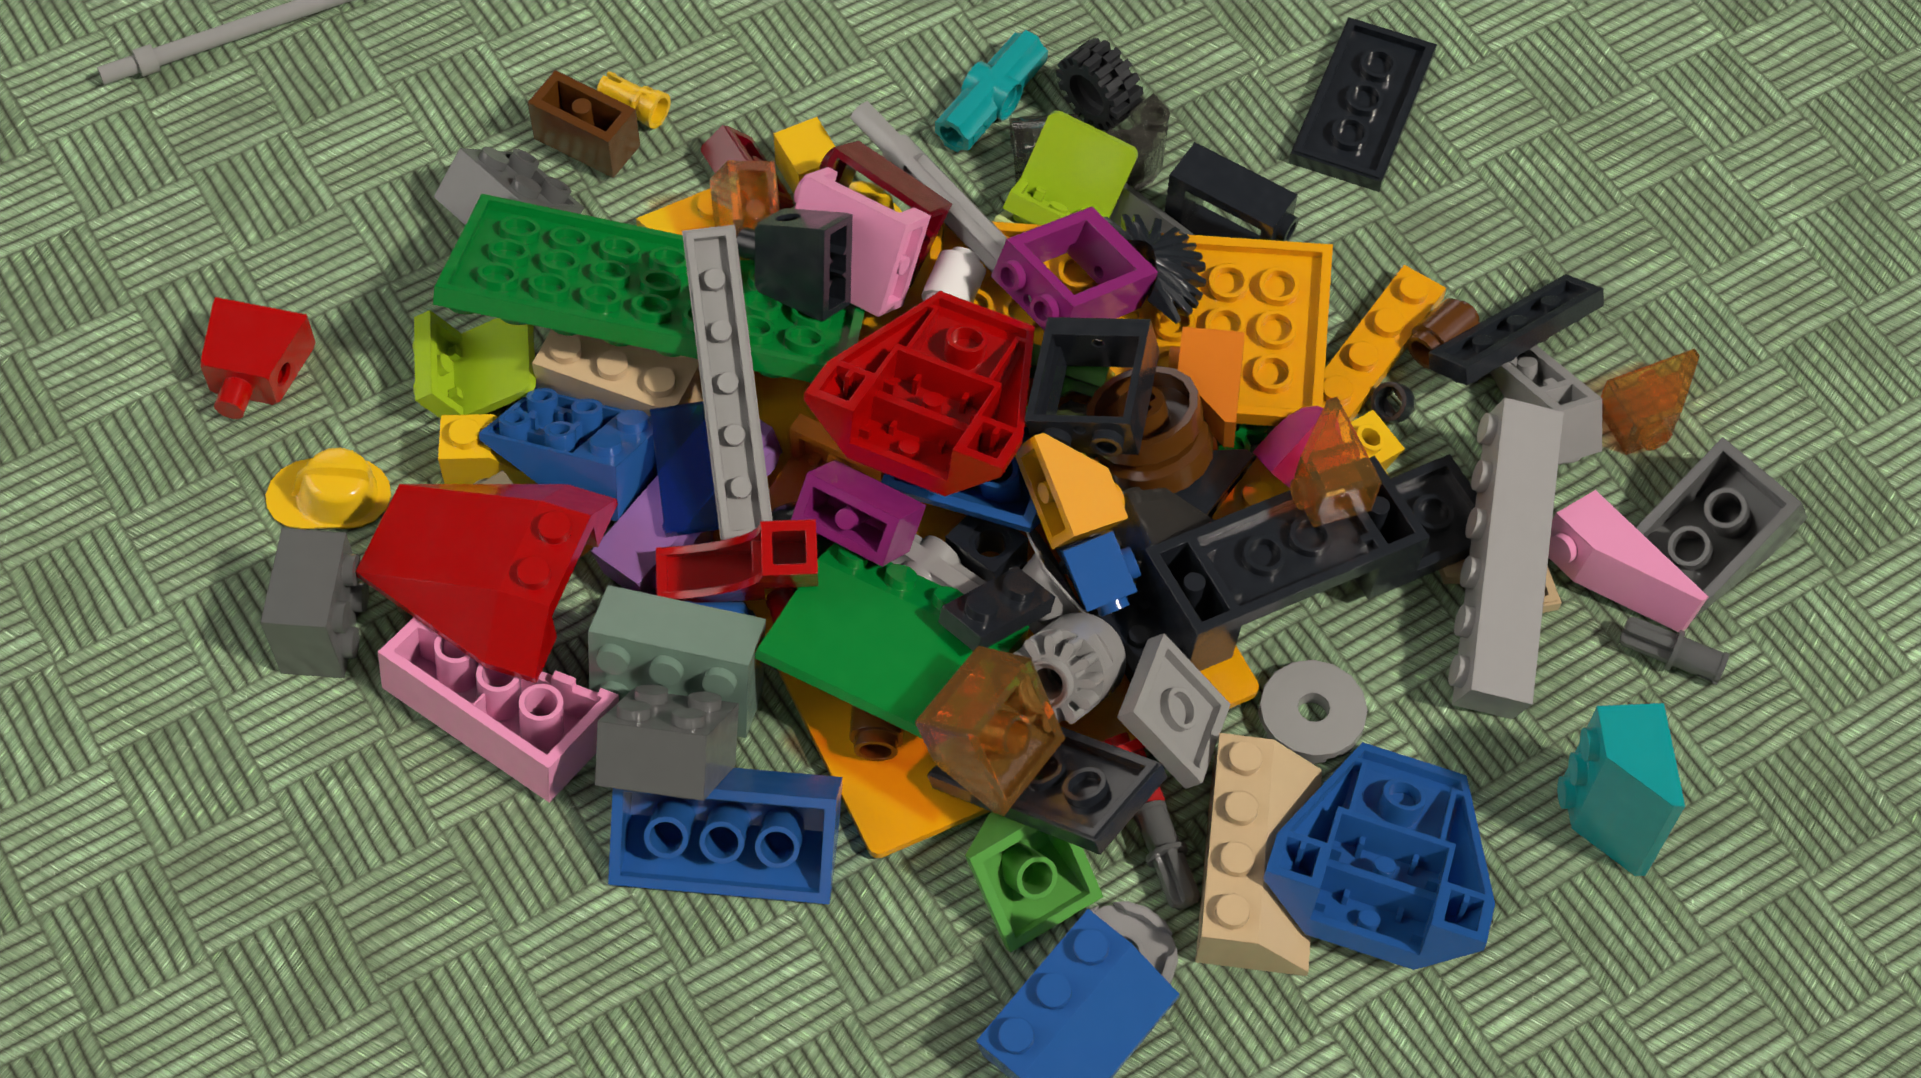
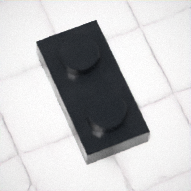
(996, 609)

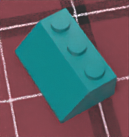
(1624, 784)

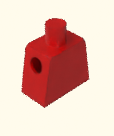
(253, 353)

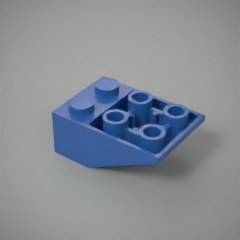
(577, 444)

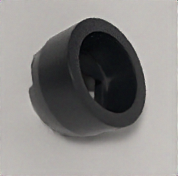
(1387, 408)

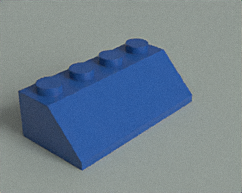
(748, 838)

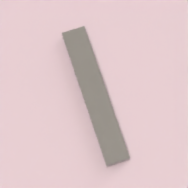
(727, 379)

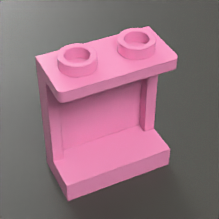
(882, 240)

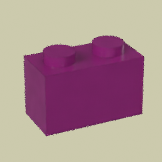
(859, 512)

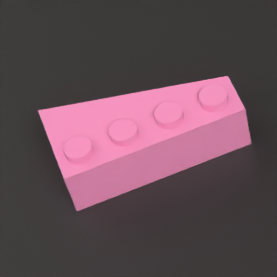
(523, 727)

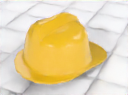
(328, 492)

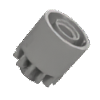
(1076, 662)

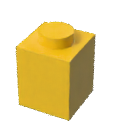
(801, 150)

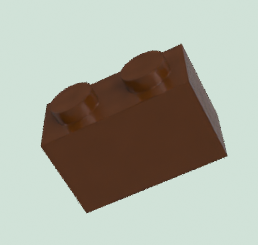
(584, 123)

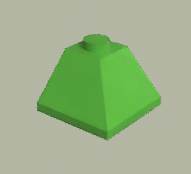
(1029, 878)

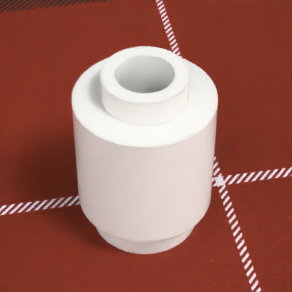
(956, 273)

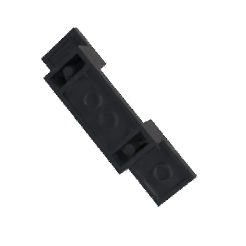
(1271, 556)

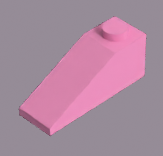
(1618, 562)

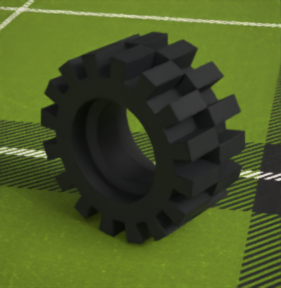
(1099, 84)

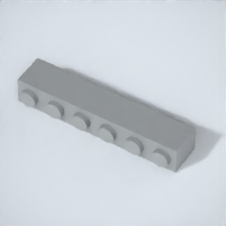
(1506, 559)

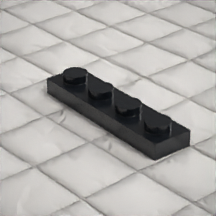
(1516, 329)

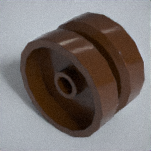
(1175, 435)

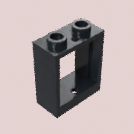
(1232, 188)
(1073, 343)

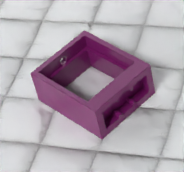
(1096, 247)

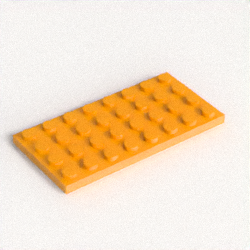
(1252, 286)

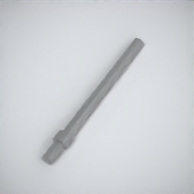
(148, 59)

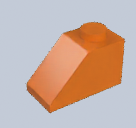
(1215, 367)

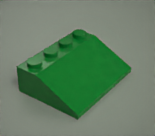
(871, 637)

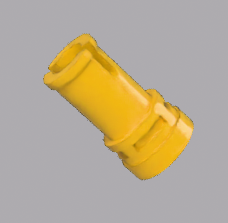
(650, 104)

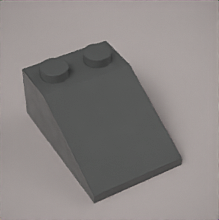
(1722, 520)

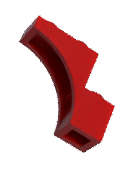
(741, 567)

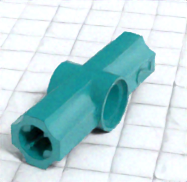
(991, 91)

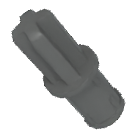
(1674, 649)
(1167, 855)

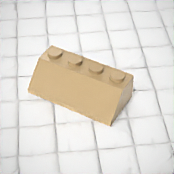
(1252, 796)

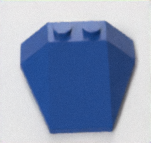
(1387, 862)

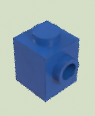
(1101, 572)

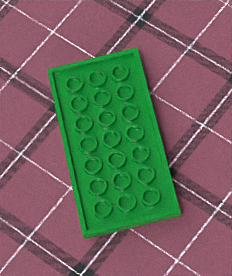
(616, 287)

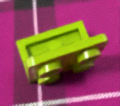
(1070, 172)
(472, 368)

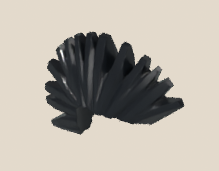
(1174, 259)

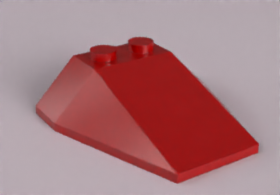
(931, 395)
(485, 563)

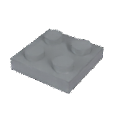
(1174, 711)

